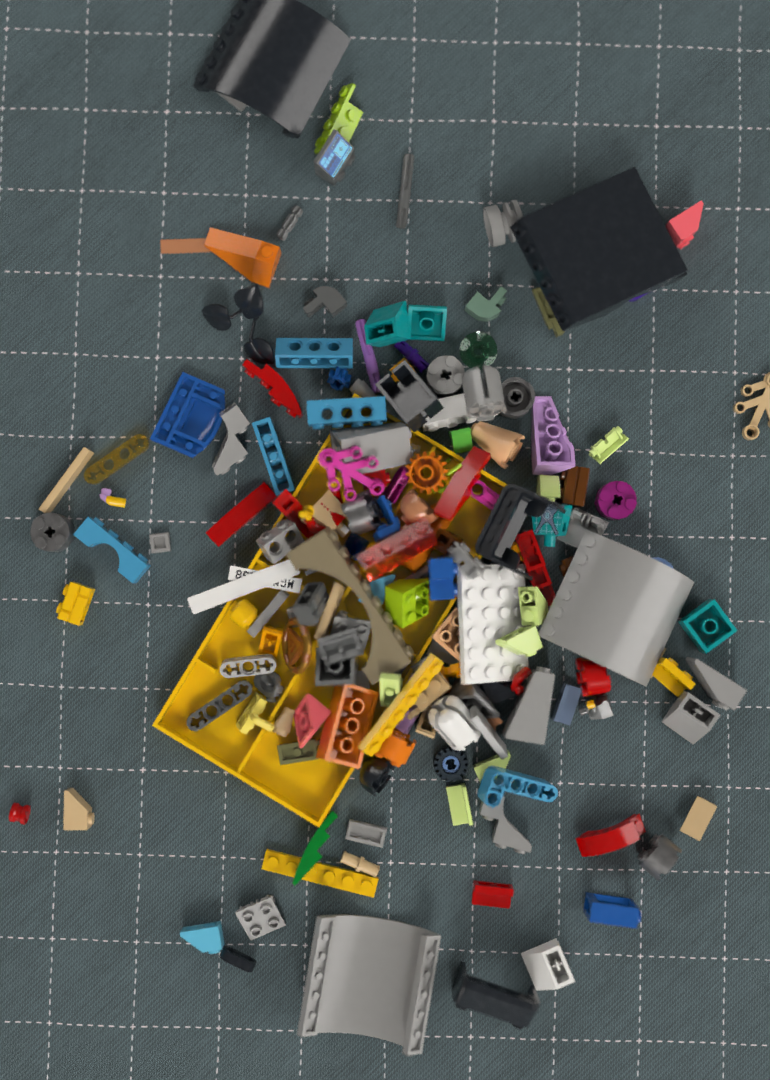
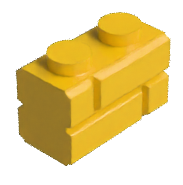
(75, 603)

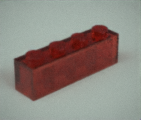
(397, 549)

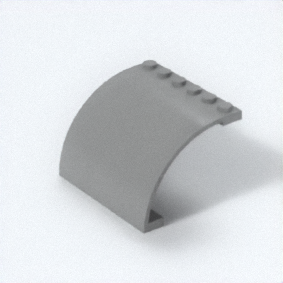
(616, 607)
(370, 979)

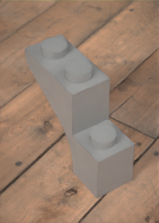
(231, 449)
(504, 832)

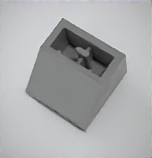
(690, 717)

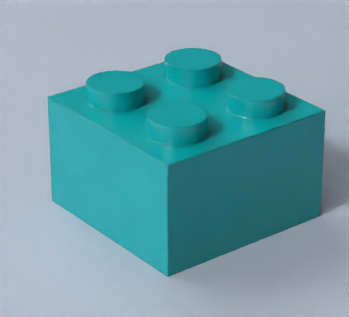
(707, 626)

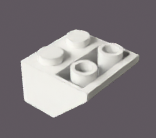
(547, 966)

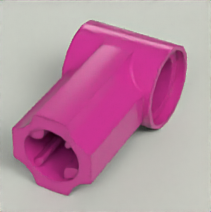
(487, 497)

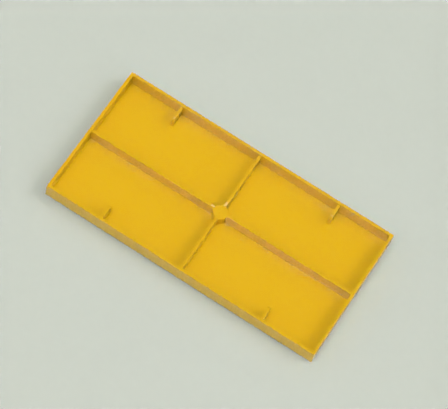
(311, 785)

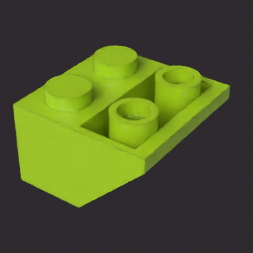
(407, 600)

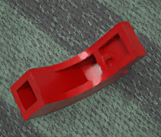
(611, 838)

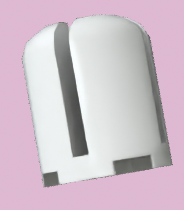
(453, 722)

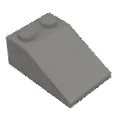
(719, 688)

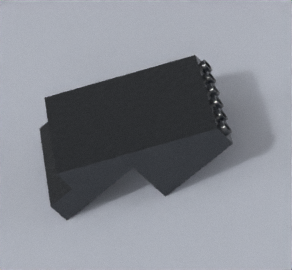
(598, 249)

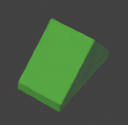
(461, 440)

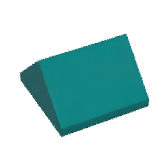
(427, 322)

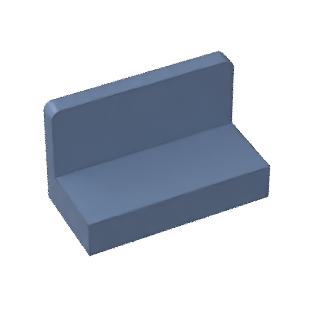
(566, 704)

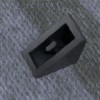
(497, 692)

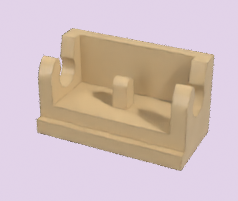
(698, 818)

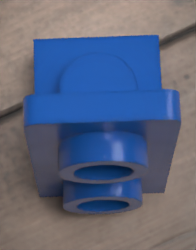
(393, 522)

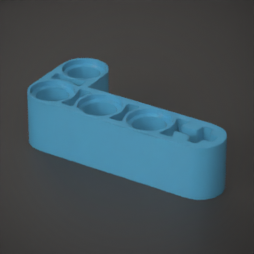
(519, 786)

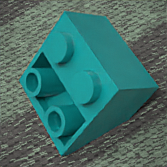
(388, 325)

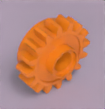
(437, 469)

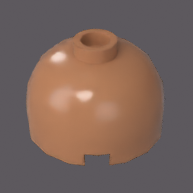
(415, 508)

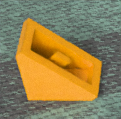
(270, 640)

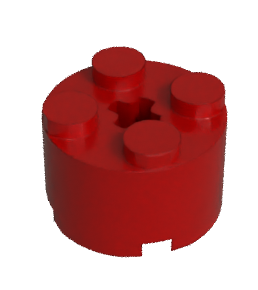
(592, 677)

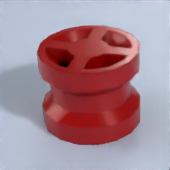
(19, 813)

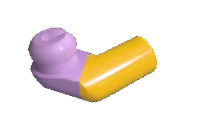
(111, 500)

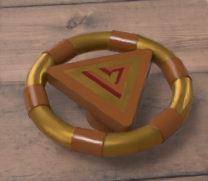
(294, 646)

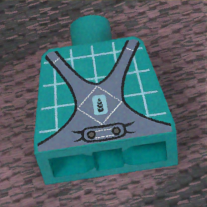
(552, 524)

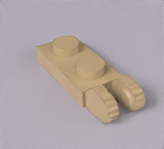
(433, 692)

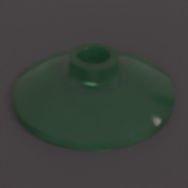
(480, 341)

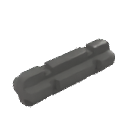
(289, 222)

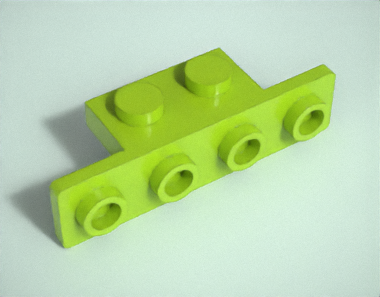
(343, 118)

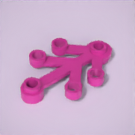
(348, 470)

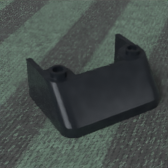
(505, 523)
(494, 999)

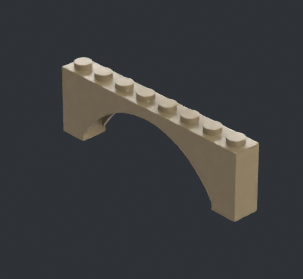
(327, 555)

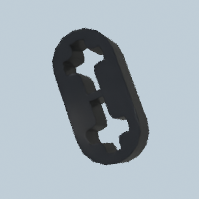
(238, 959)

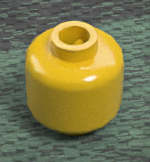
(243, 613)

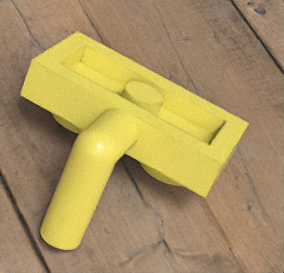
(250, 715)

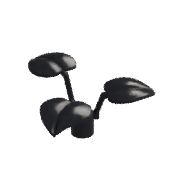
(251, 304)

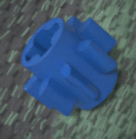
(339, 378)

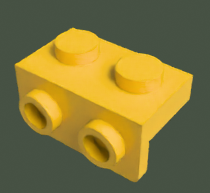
(672, 677)

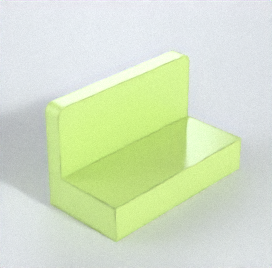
(459, 804)

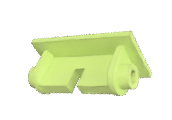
(604, 448)

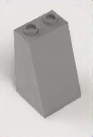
(386, 442)
(531, 710)

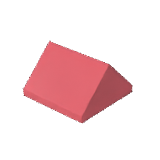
(308, 718)

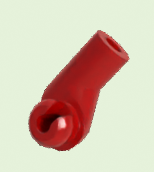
(517, 680)

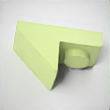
(389, 688)

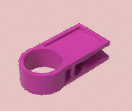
(397, 484)

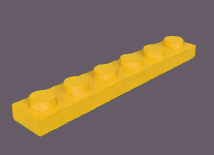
(400, 705)
(321, 873)

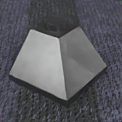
(473, 695)

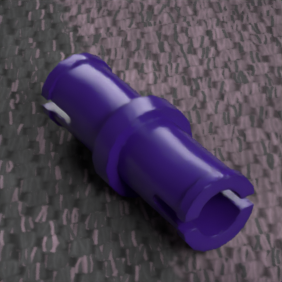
(412, 355)

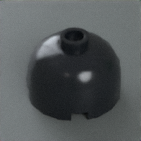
(374, 774)

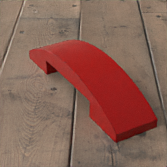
(290, 508)

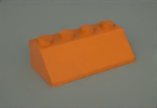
(347, 725)

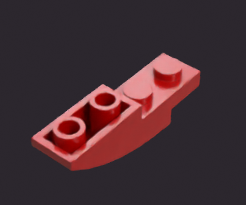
(280, 391)

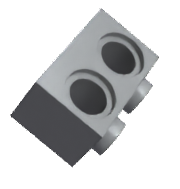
(282, 544)

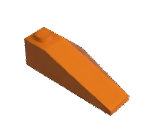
(247, 255)

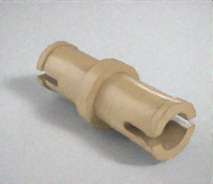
(359, 864)

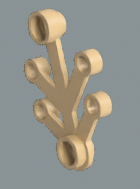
(763, 404)

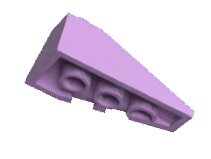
(549, 443)

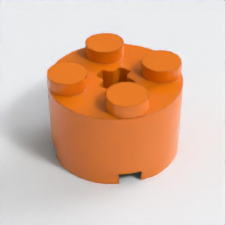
(396, 748)

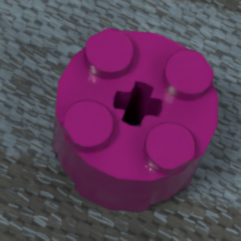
(625, 495)

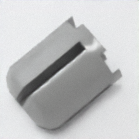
(483, 393)

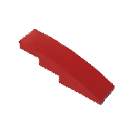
(461, 484)
(241, 514)
(535, 564)

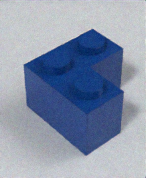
(441, 577)

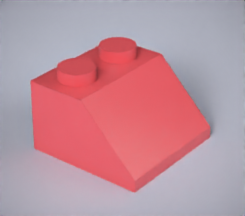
(685, 225)

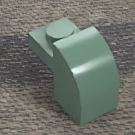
(483, 309)

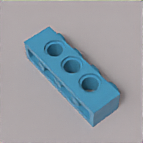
(314, 352)
(316, 408)
(273, 456)

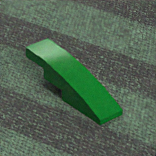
(311, 855)

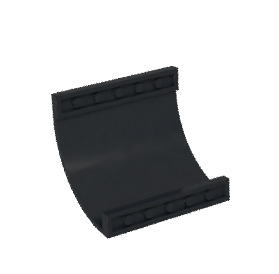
(274, 60)

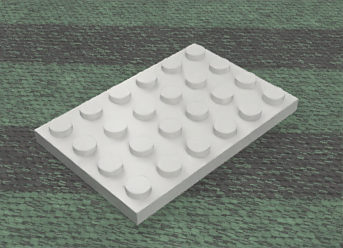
(487, 612)

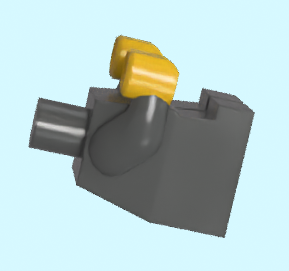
(597, 707)

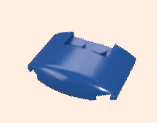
(190, 416)

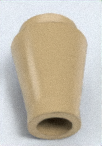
(284, 722)

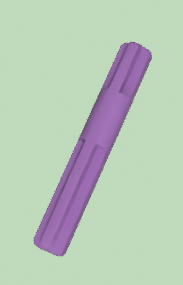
(369, 357)

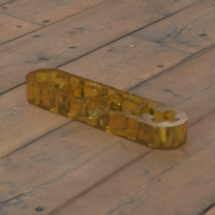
(115, 457)

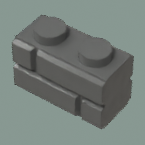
(311, 603)

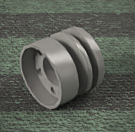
(498, 223)

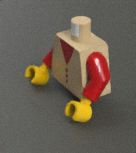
(326, 513)

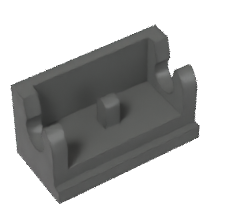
(340, 646)

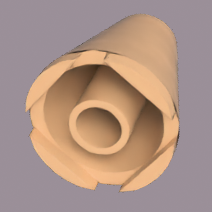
(500, 442)

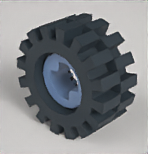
(440, 765)

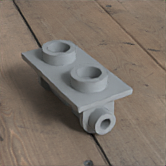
(461, 553)

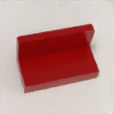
(492, 894)

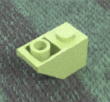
(548, 487)
(532, 606)

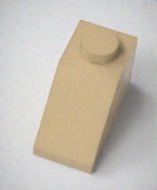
(77, 811)

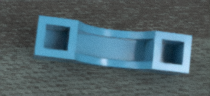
(131, 565)

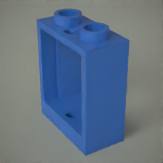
(611, 910)

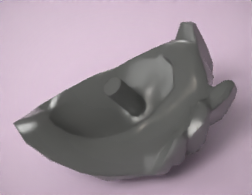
(269, 685)

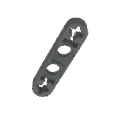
(220, 706)

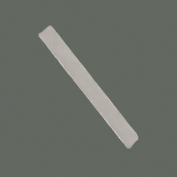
(242, 586)

